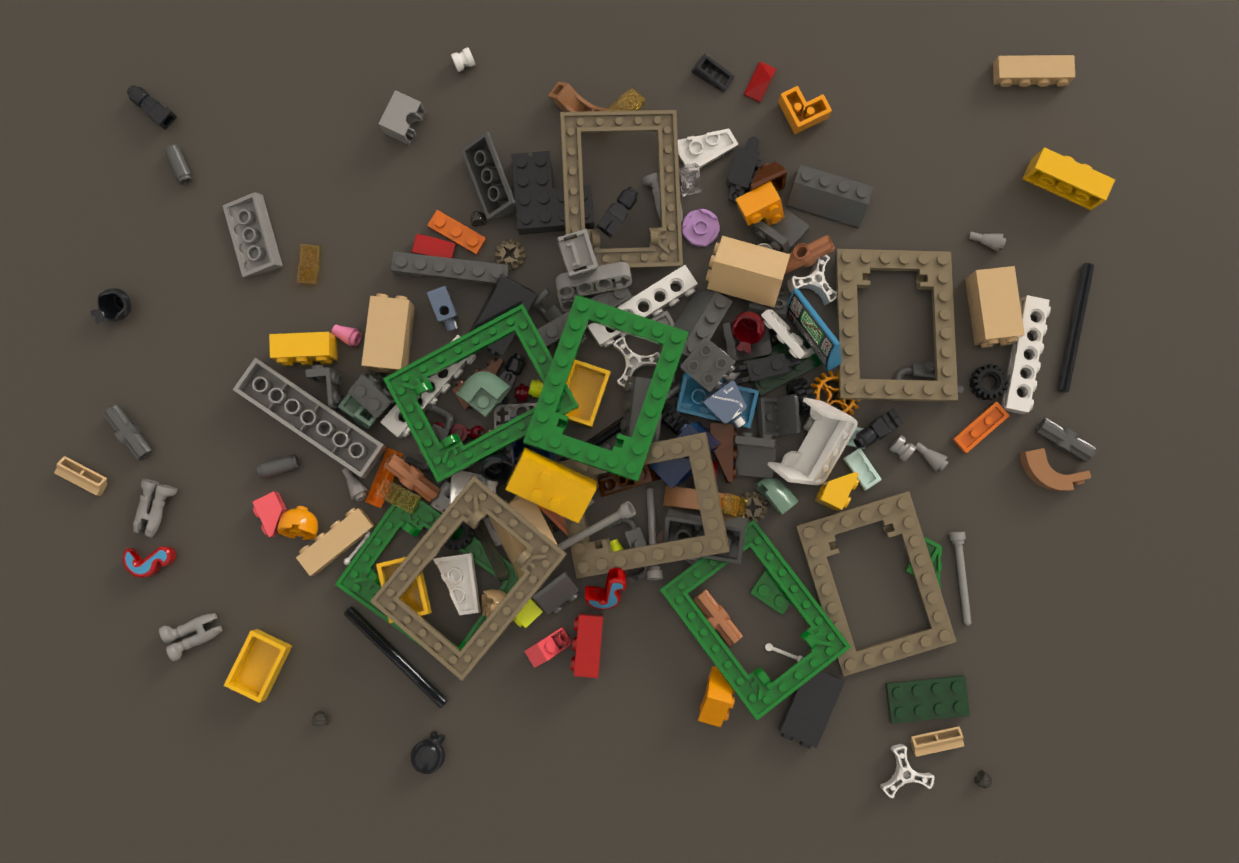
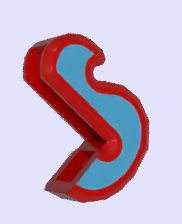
(150, 565)
(611, 594)

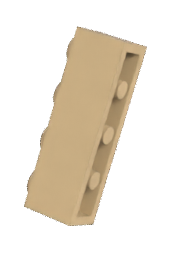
(1034, 70)
(335, 542)

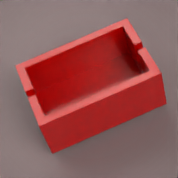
(587, 645)

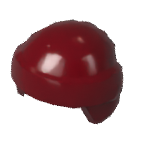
(748, 329)

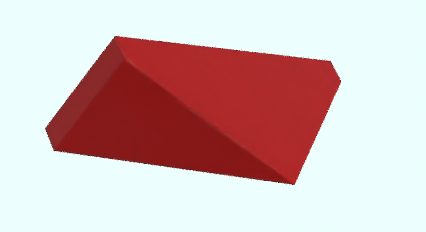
(760, 82)

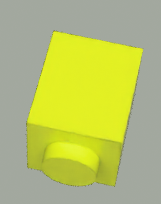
(528, 614)

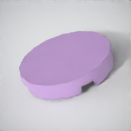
(700, 228)

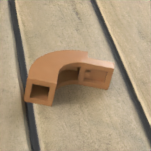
(569, 100)
(1041, 473)
(683, 498)

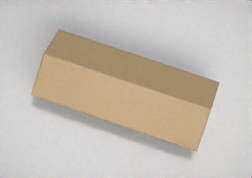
(81, 476)
(937, 741)

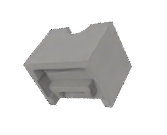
(400, 115)
(577, 253)

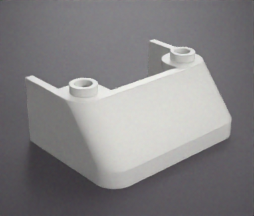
(820, 447)

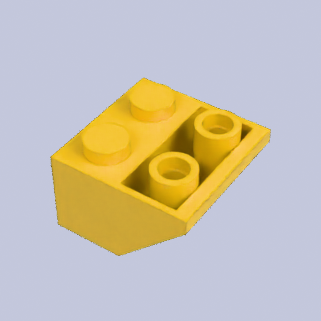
(836, 492)

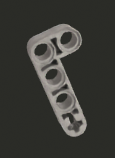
(604, 279)

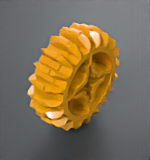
(828, 389)

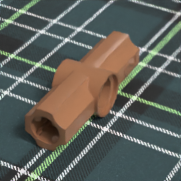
(806, 254)
(411, 477)
(718, 617)

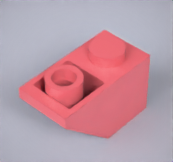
(270, 510)
(548, 647)

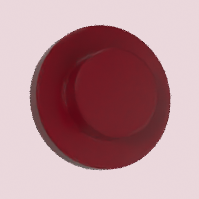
(521, 393)

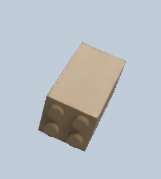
(747, 271)
(994, 306)
(388, 333)
(510, 544)

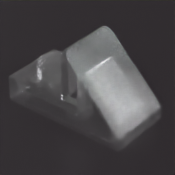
(689, 179)

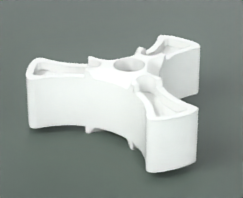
(815, 281)
(632, 360)
(904, 773)

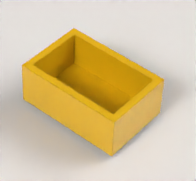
(303, 348)
(588, 388)
(416, 594)
(258, 665)

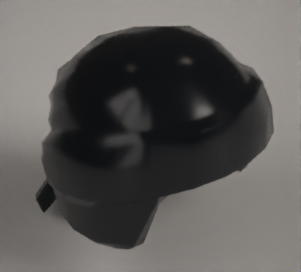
(113, 305)
(496, 467)
(428, 754)

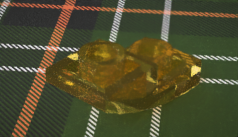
(628, 101)
(309, 264)
(398, 496)
(734, 505)

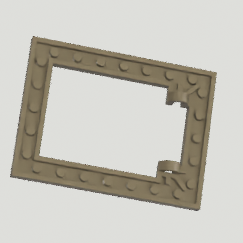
(665, 241)
(852, 273)
(469, 506)
(819, 543)
(593, 560)

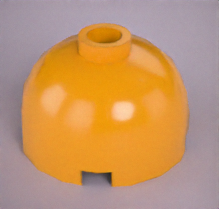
(298, 523)

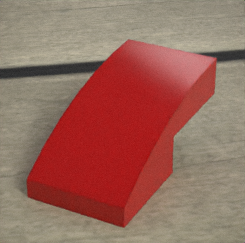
(432, 246)

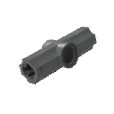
(128, 432)
(1065, 440)

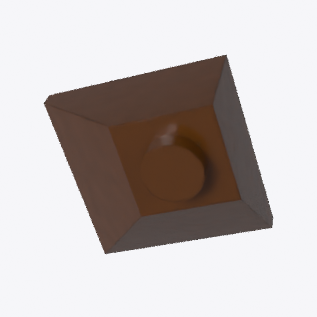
(770, 172)

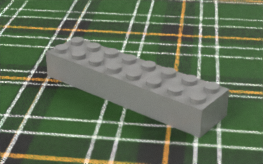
(310, 418)

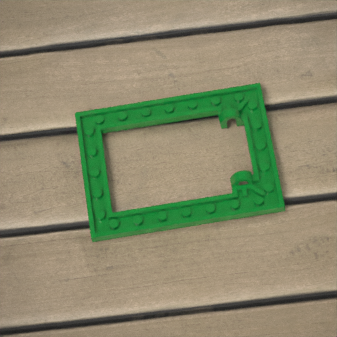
(412, 380)
(628, 453)
(362, 581)
(822, 637)

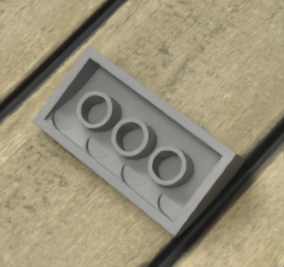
(252, 235)

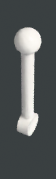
(346, 561)
(769, 647)

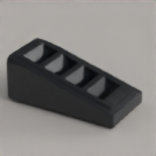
(705, 59)

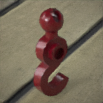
(463, 432)

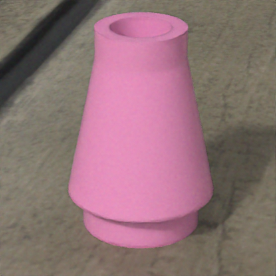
(348, 335)

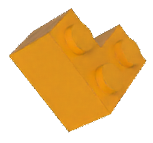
(803, 114)
(761, 204)
(716, 700)

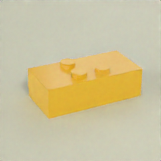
(1068, 179)
(551, 485)

